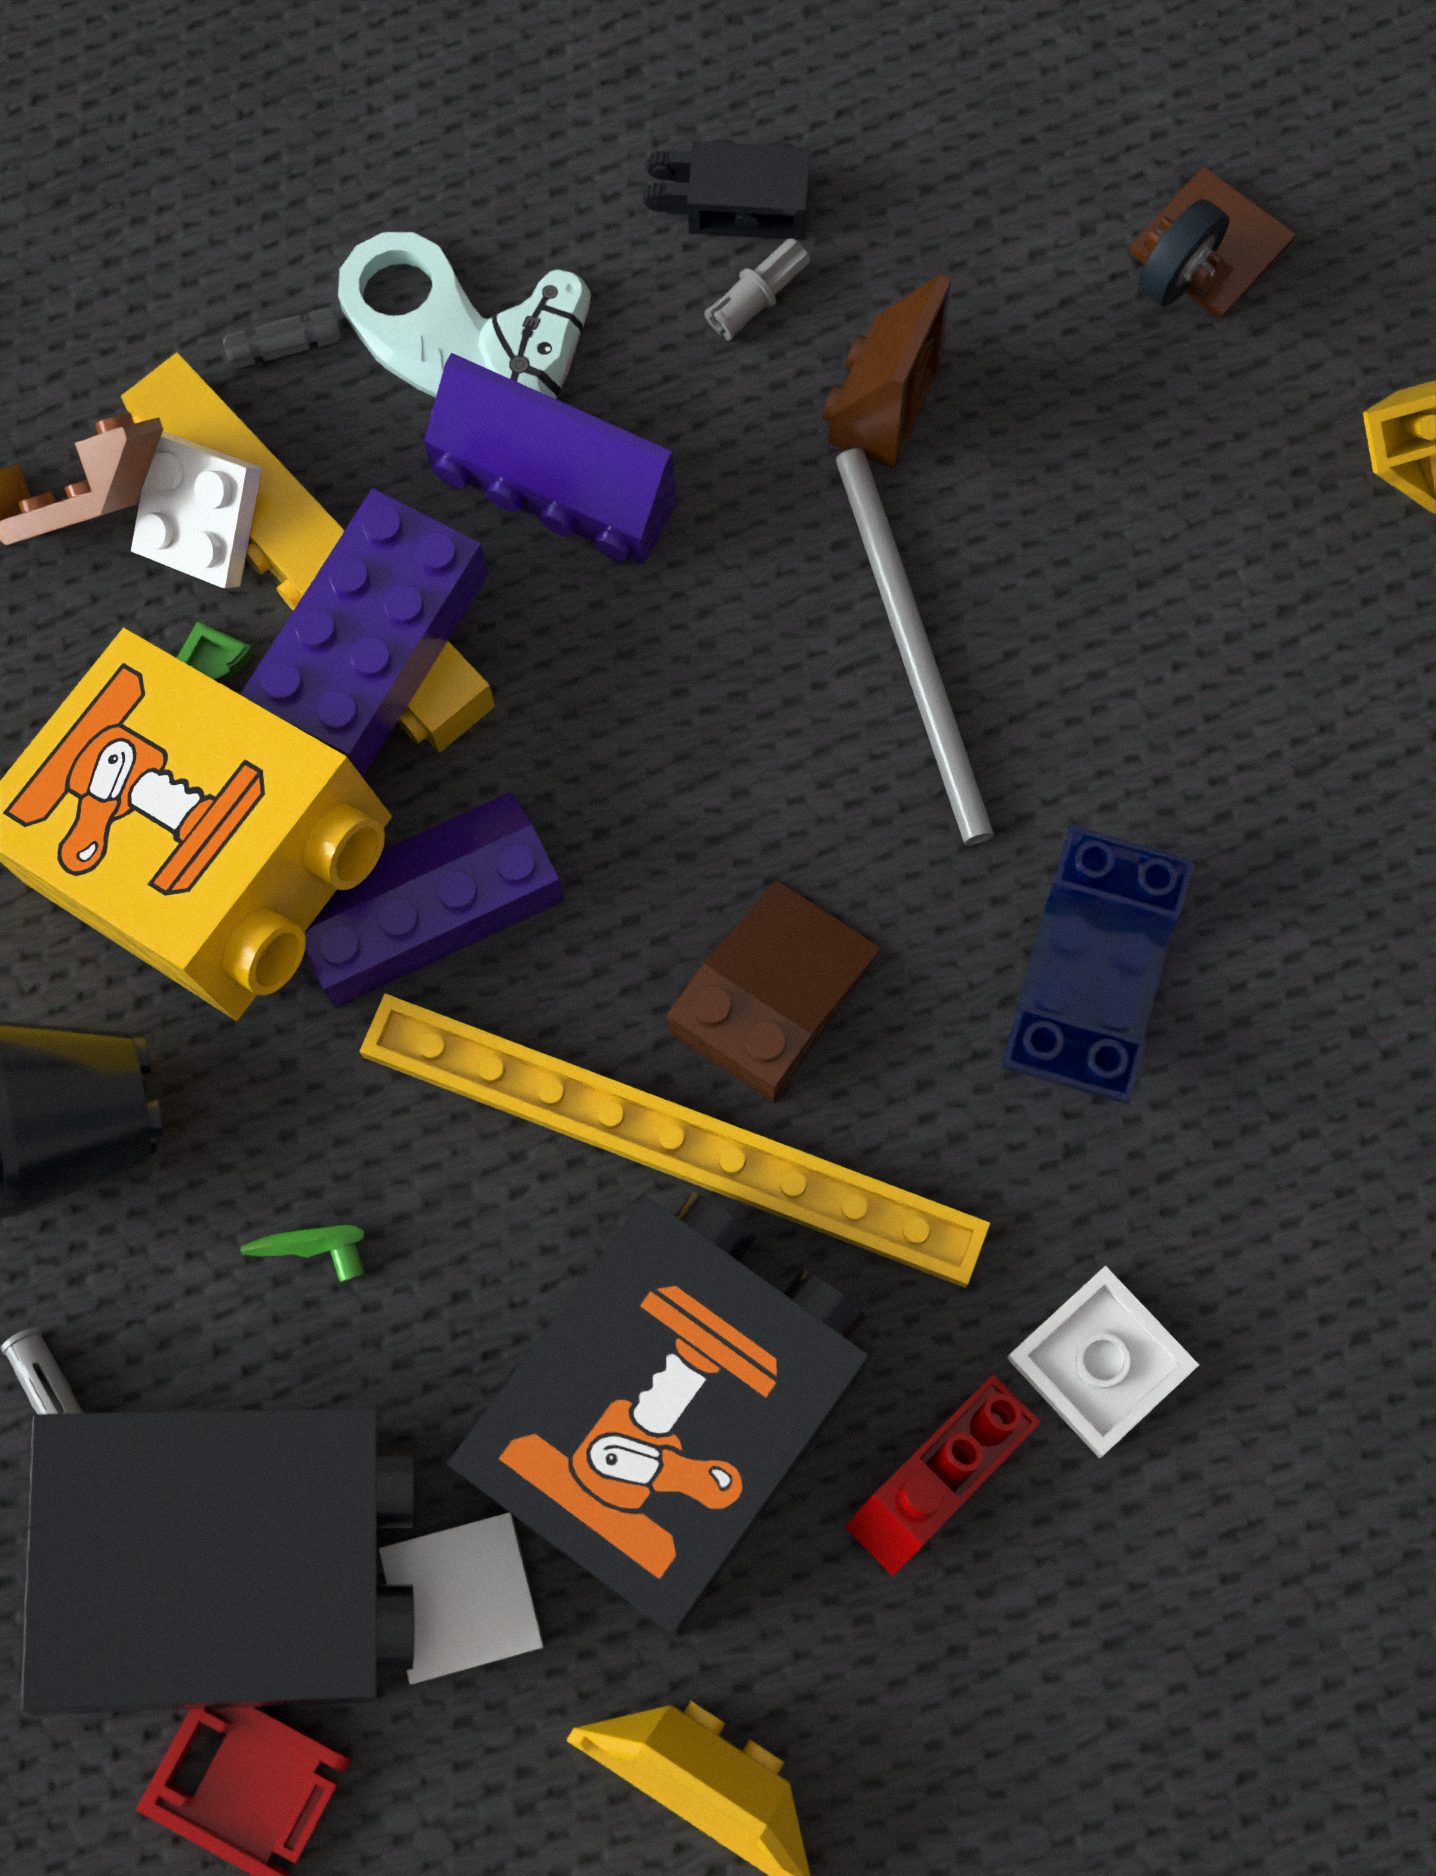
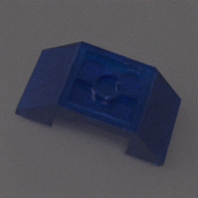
(1097, 964)

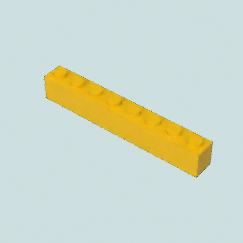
(296, 535)

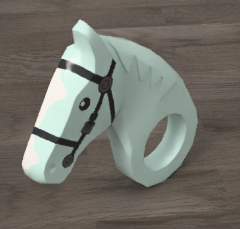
(522, 343)

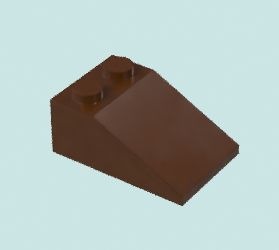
(890, 375)
(771, 990)

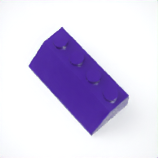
(550, 461)
(432, 899)

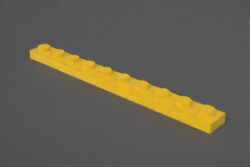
(676, 1140)

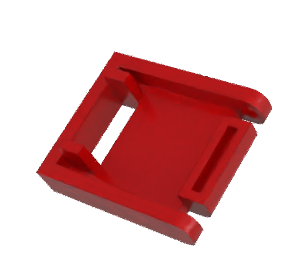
(255, 1794)

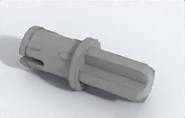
(756, 289)

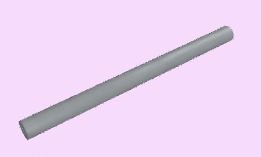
(914, 648)

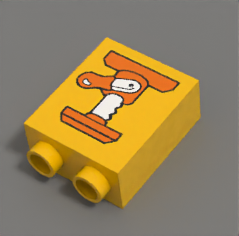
(187, 823)

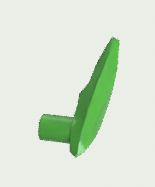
(309, 1242)

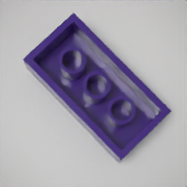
(369, 628)

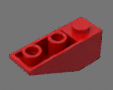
(942, 1475)

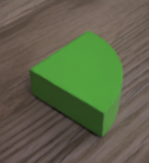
(214, 653)

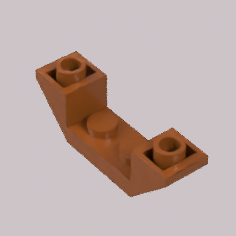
(115, 473)

